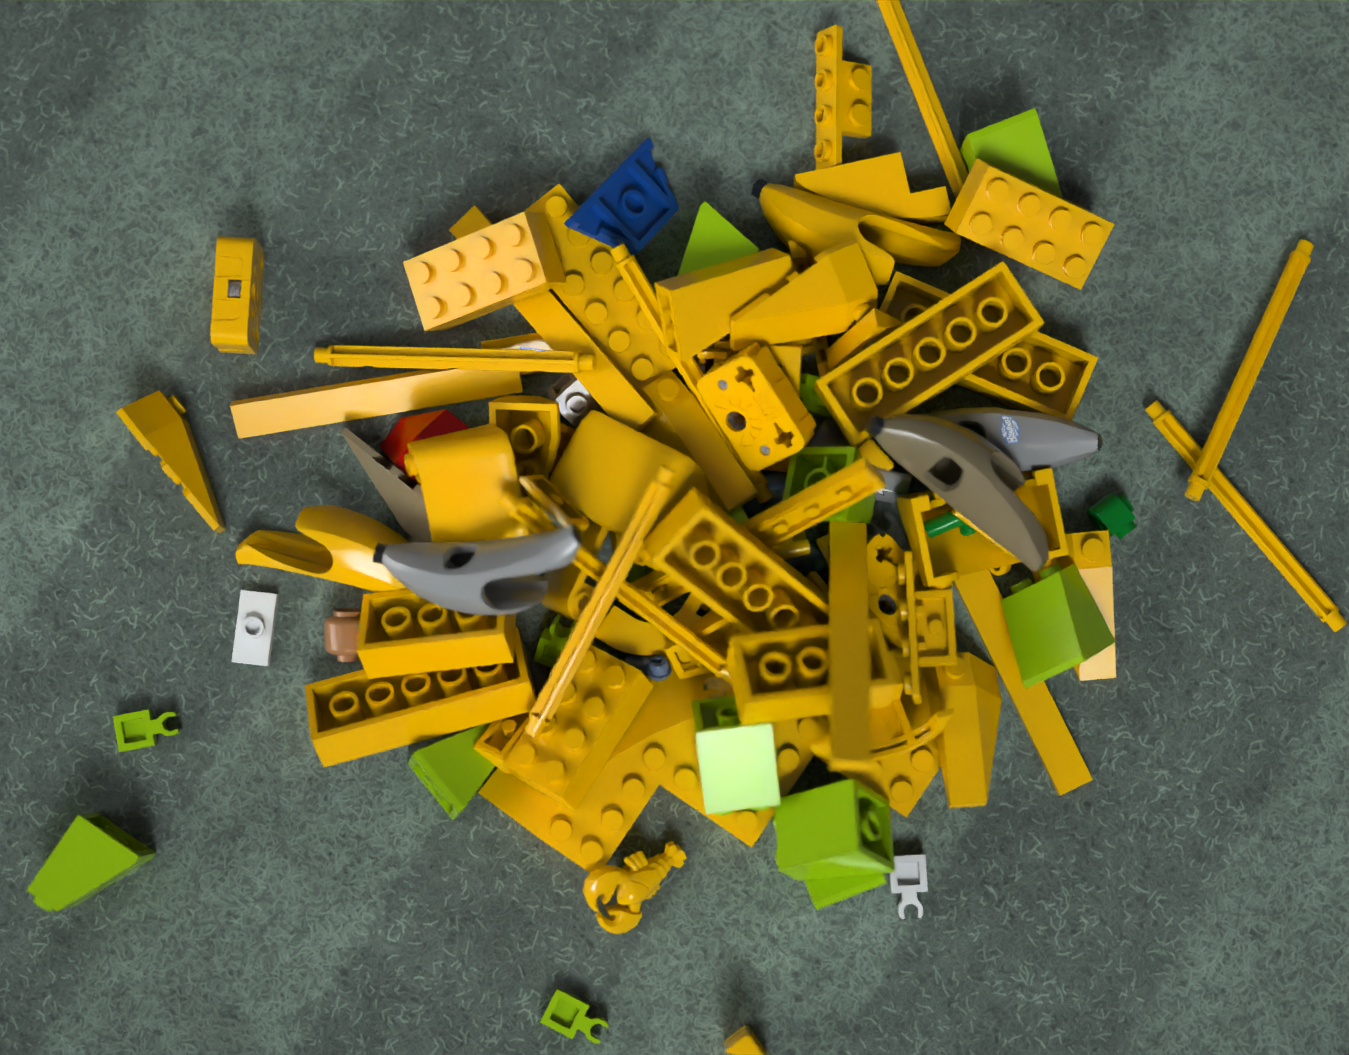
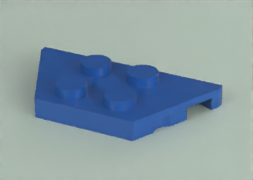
(628, 203)

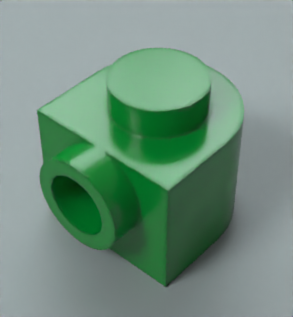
(1113, 514)

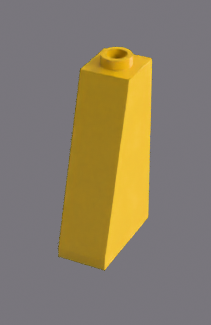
(699, 304)

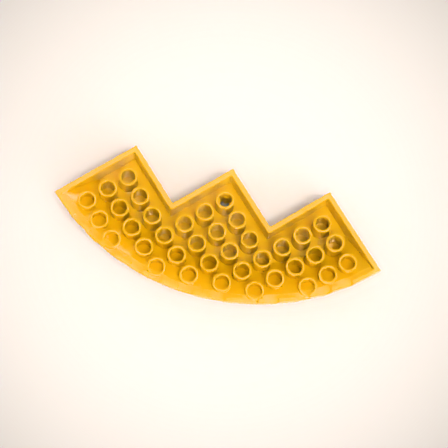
(664, 752)

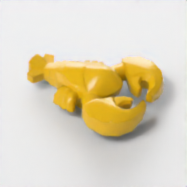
(633, 884)

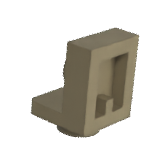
(573, 398)

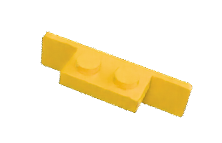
(841, 98)
(930, 625)

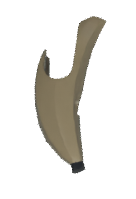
(968, 476)

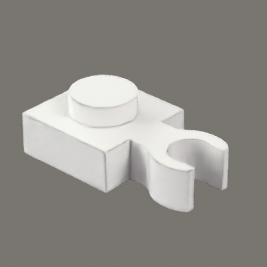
(908, 879)

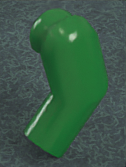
(944, 523)

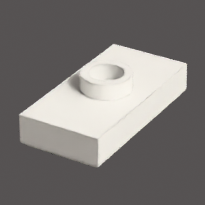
(255, 628)

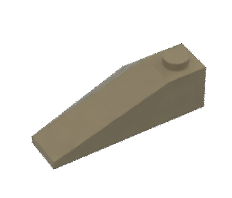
(395, 487)

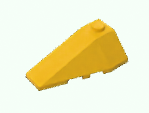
(971, 733)

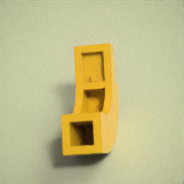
(640, 637)

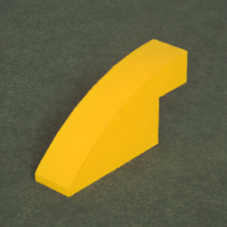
(879, 187)

